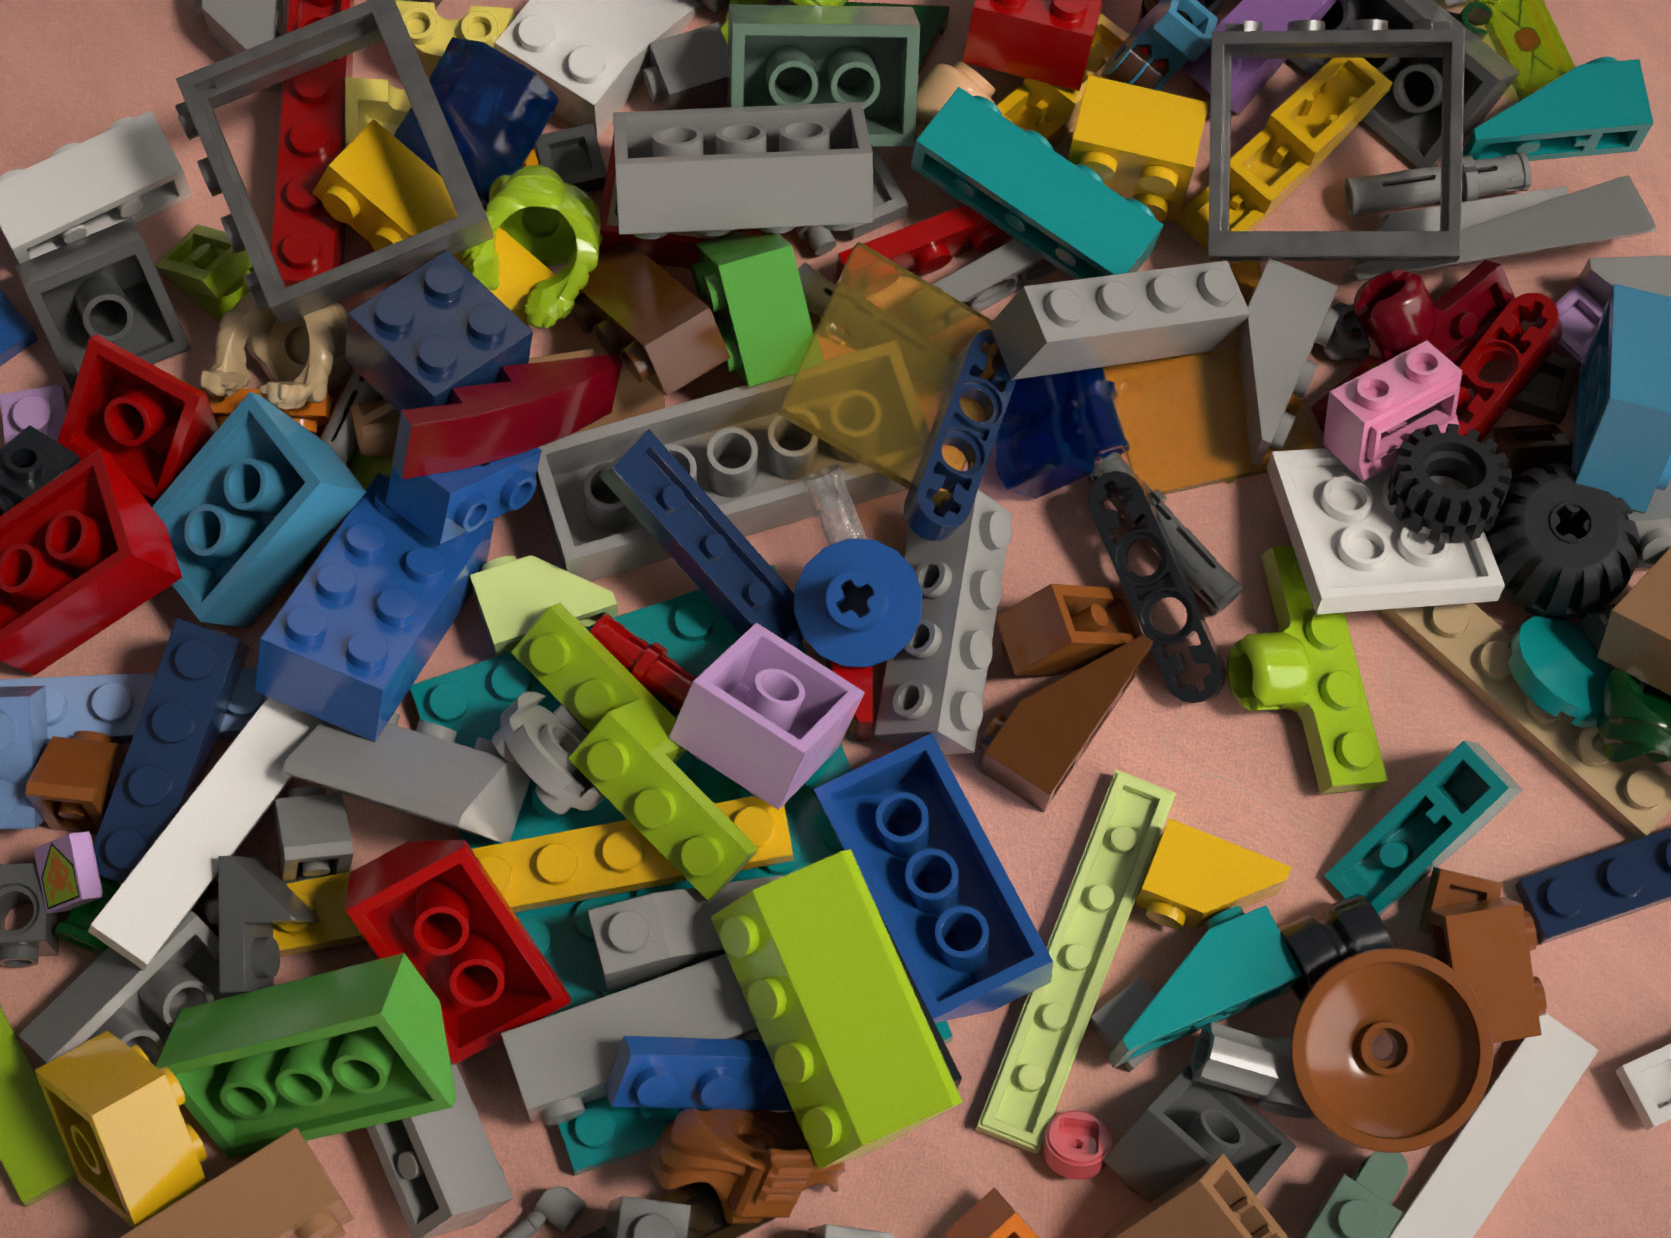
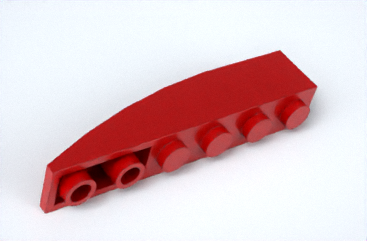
(310, 138)

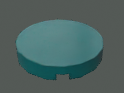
(1559, 669)

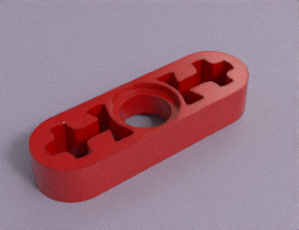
(1500, 344)

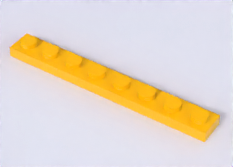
(549, 871)

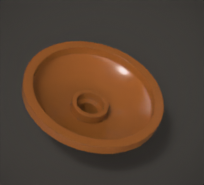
(1437, 1055)

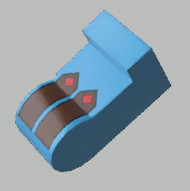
(1162, 44)

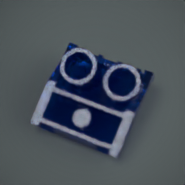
(490, 108)

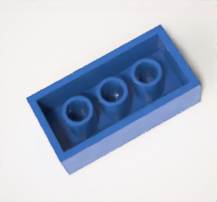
(367, 616)

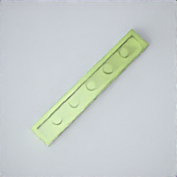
(1081, 953)

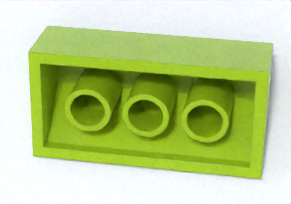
(835, 1009)

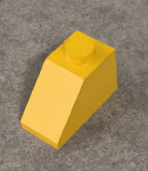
(1203, 875)

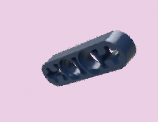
(968, 436)

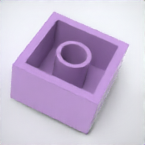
(766, 715)

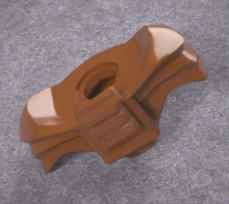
(728, 1154)

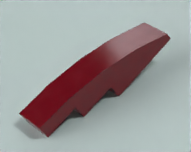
(506, 418)

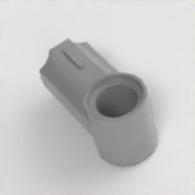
(1248, 1067)

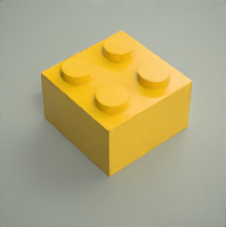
(1139, 142)
(123, 1127)

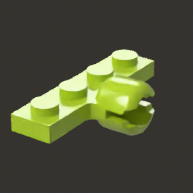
(1313, 673)

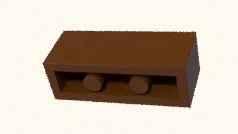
(648, 319)

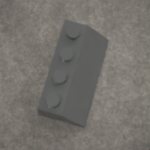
(1412, 108)

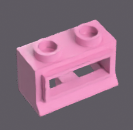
(1371, 411)

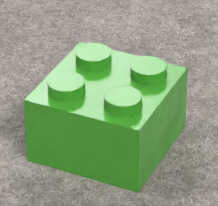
(755, 303)

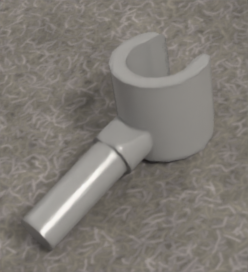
(557, 1206)

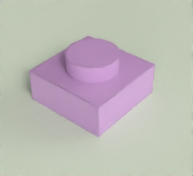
(39, 407)

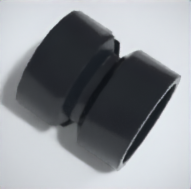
(1346, 930)

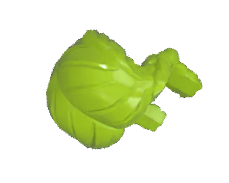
(552, 223)

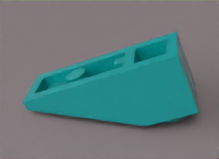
(1582, 113)
(1425, 827)
(1224, 974)

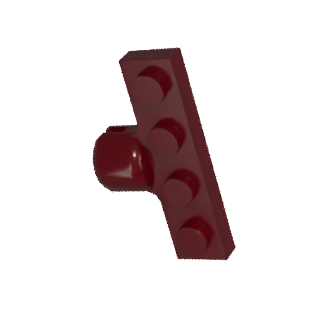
(1401, 315)

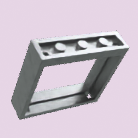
(1364, 40)
(287, 58)

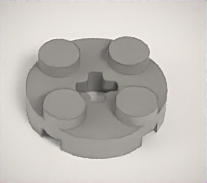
(541, 747)

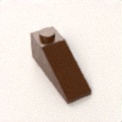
(1055, 725)

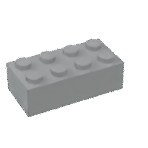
(743, 169)

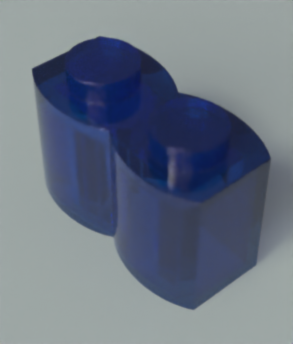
(1044, 435)

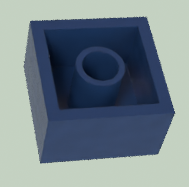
(433, 336)

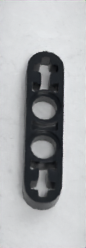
(1165, 582)

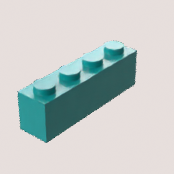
(1033, 190)

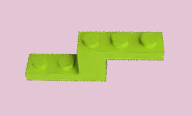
(631, 752)

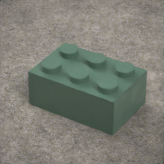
(828, 58)

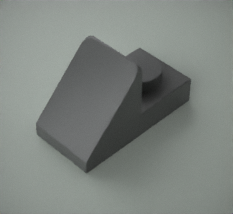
(249, 906)

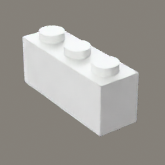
(91, 187)

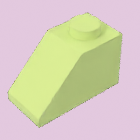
(519, 591)

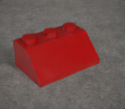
(77, 562)
(459, 936)

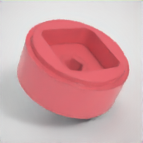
(1076, 1144)

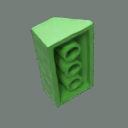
(313, 1056)

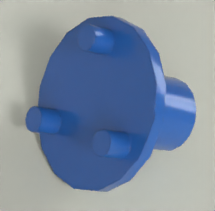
(858, 602)

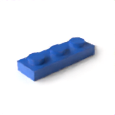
(695, 1075)

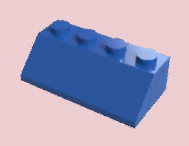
(937, 881)

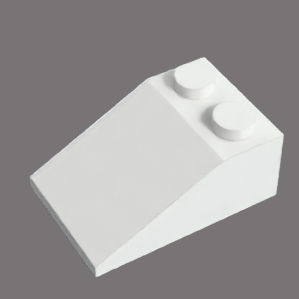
(592, 49)

